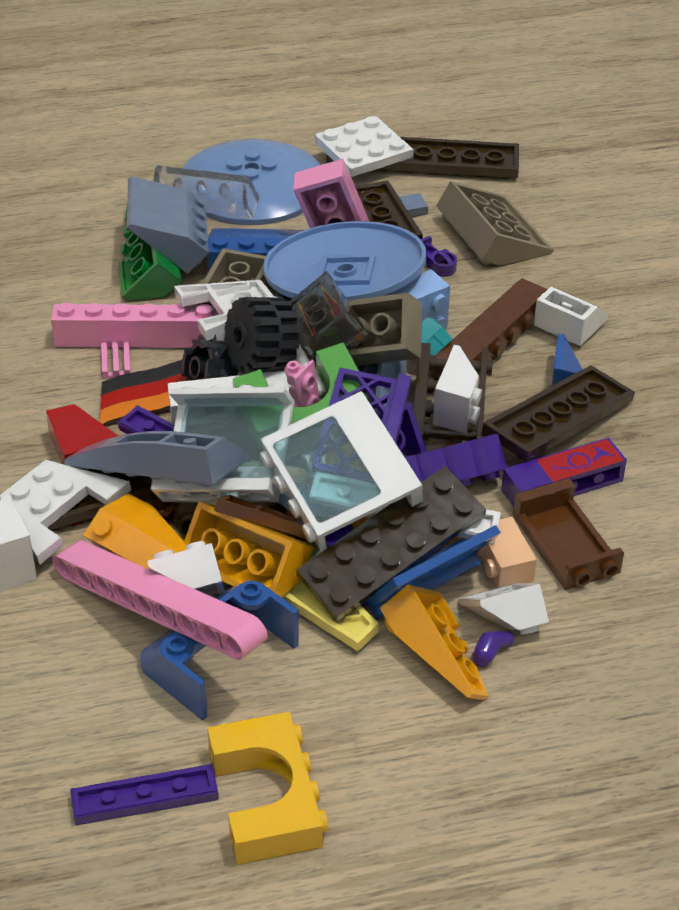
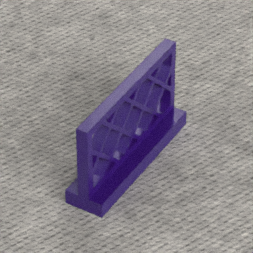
(395, 400)

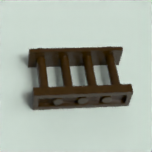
(427, 385)

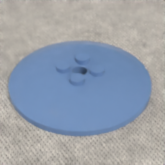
(270, 168)
(359, 255)

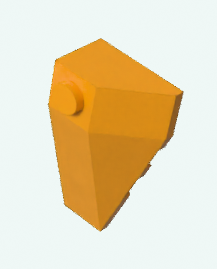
(133, 531)

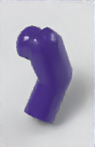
(489, 645)

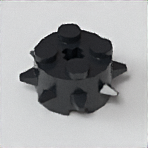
(206, 360)

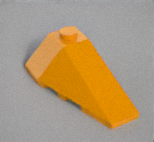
(428, 627)

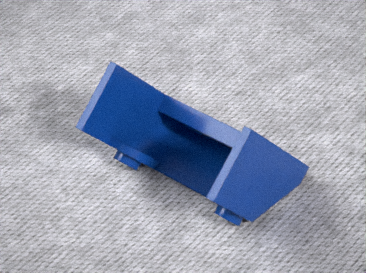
(166, 656)

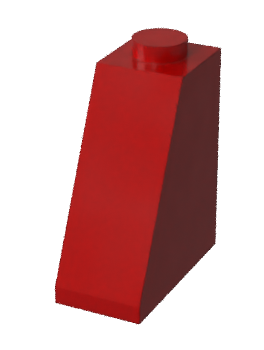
(74, 429)

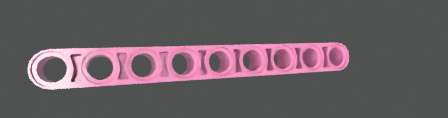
(161, 599)

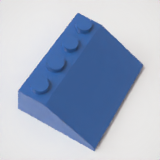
(244, 240)

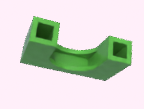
(327, 365)

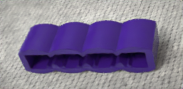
(465, 460)

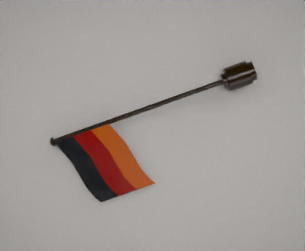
(149, 391)

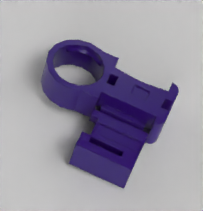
(435, 257)

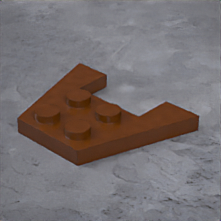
(266, 514)

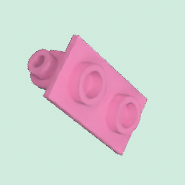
(303, 383)

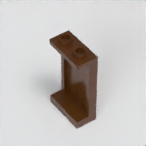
(565, 535)

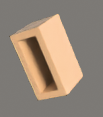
(510, 556)

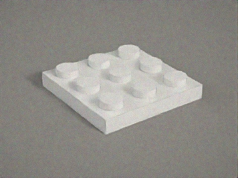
(364, 145)

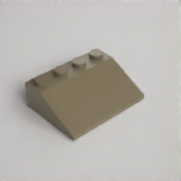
(491, 225)

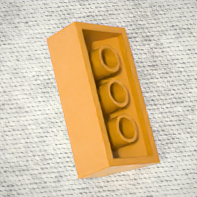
(249, 549)

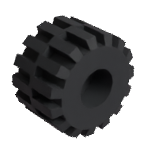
(261, 334)

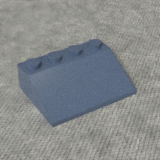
(168, 221)

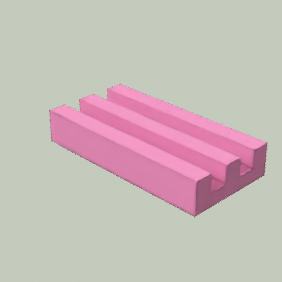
(105, 373)

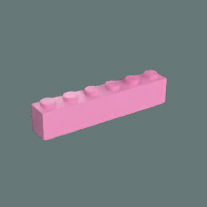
(138, 324)

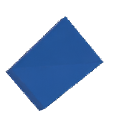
(565, 361)

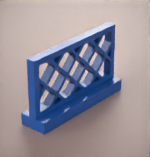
(436, 569)

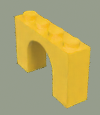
(287, 824)

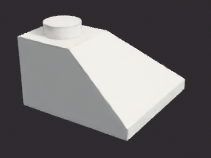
(511, 606)

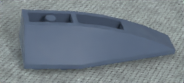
(163, 456)

